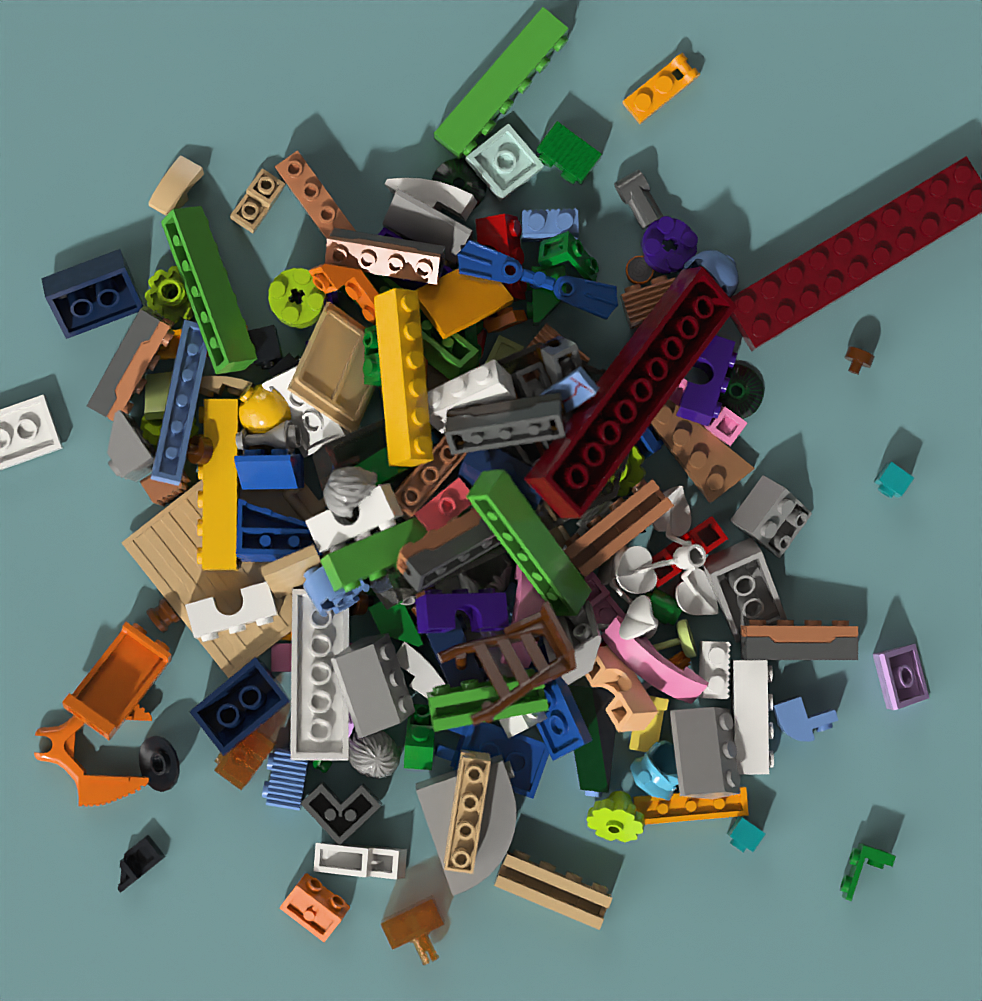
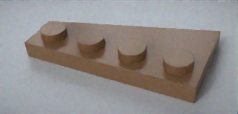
(700, 453)

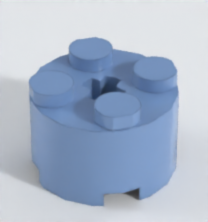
(322, 593)

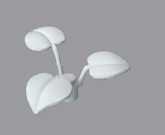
(637, 574)
(639, 618)

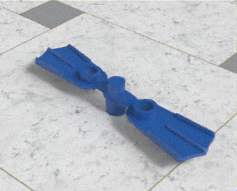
(490, 264)

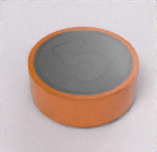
(638, 271)

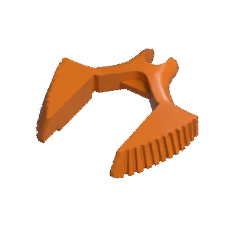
(92, 788)

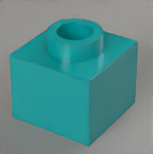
(893, 480)
(745, 835)

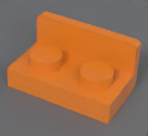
(315, 907)

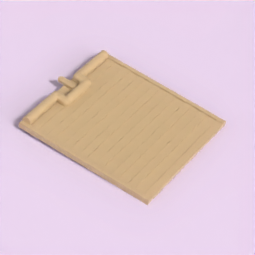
(168, 556)

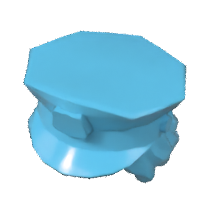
(657, 770)

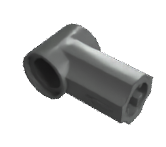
(635, 192)

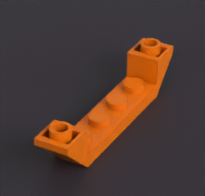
(358, 287)

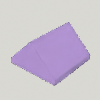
(901, 677)

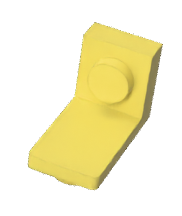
(644, 739)

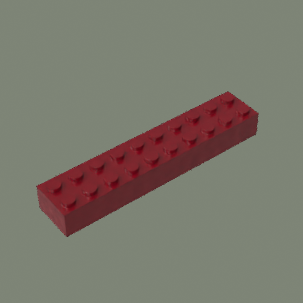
(858, 254)
(631, 393)

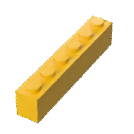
(403, 378)
(220, 487)

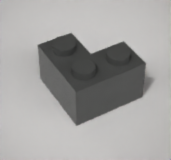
(340, 817)

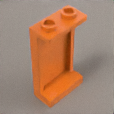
(118, 680)

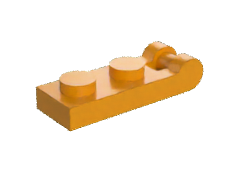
(660, 89)

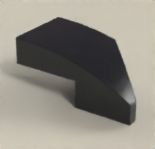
(138, 861)

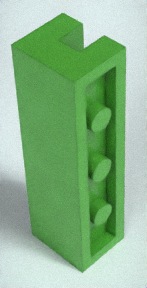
(452, 706)

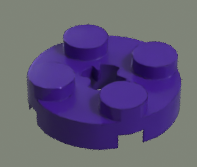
(675, 231)

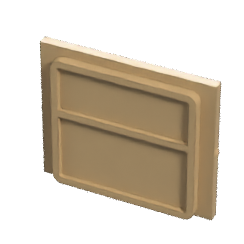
(332, 369)

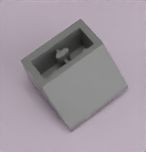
(771, 516)
(585, 639)

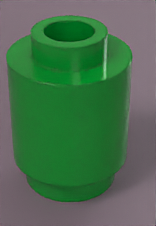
(664, 606)

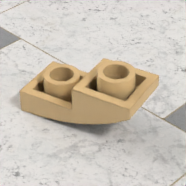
(175, 184)
(257, 201)
(215, 385)

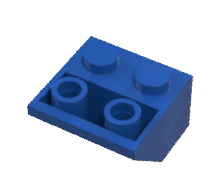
(271, 471)

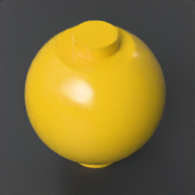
(262, 409)

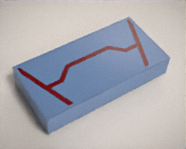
(574, 388)

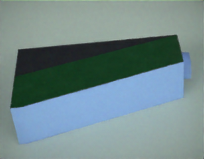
(595, 758)

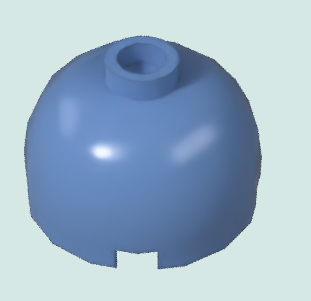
(719, 266)

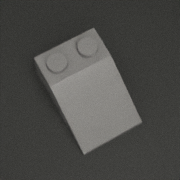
(743, 586)

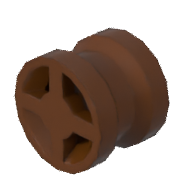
(163, 615)

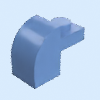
(795, 723)

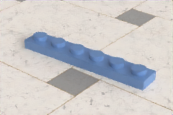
(180, 405)

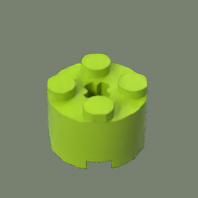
(282, 292)

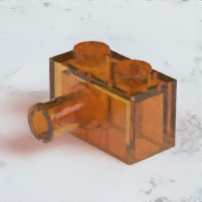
(245, 759)
(414, 926)

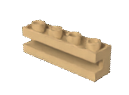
(467, 811)
(553, 890)

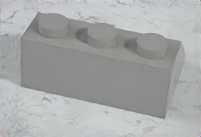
(422, 223)
(129, 451)
(373, 684)
(705, 752)

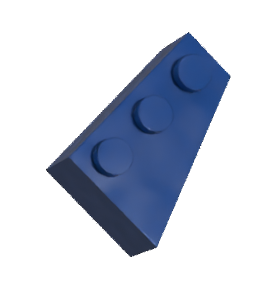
(269, 535)

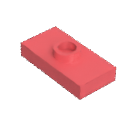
(444, 506)

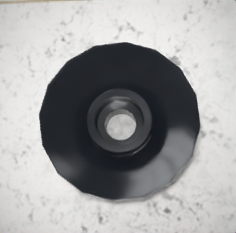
(159, 763)

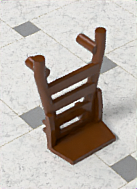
(525, 631)

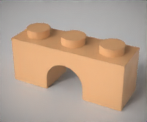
(632, 706)

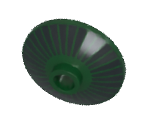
(460, 169)
(751, 389)

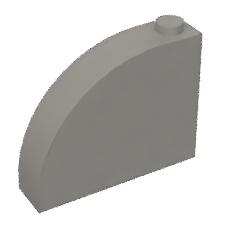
(496, 824)

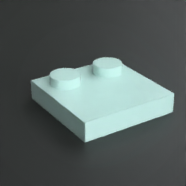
(504, 162)

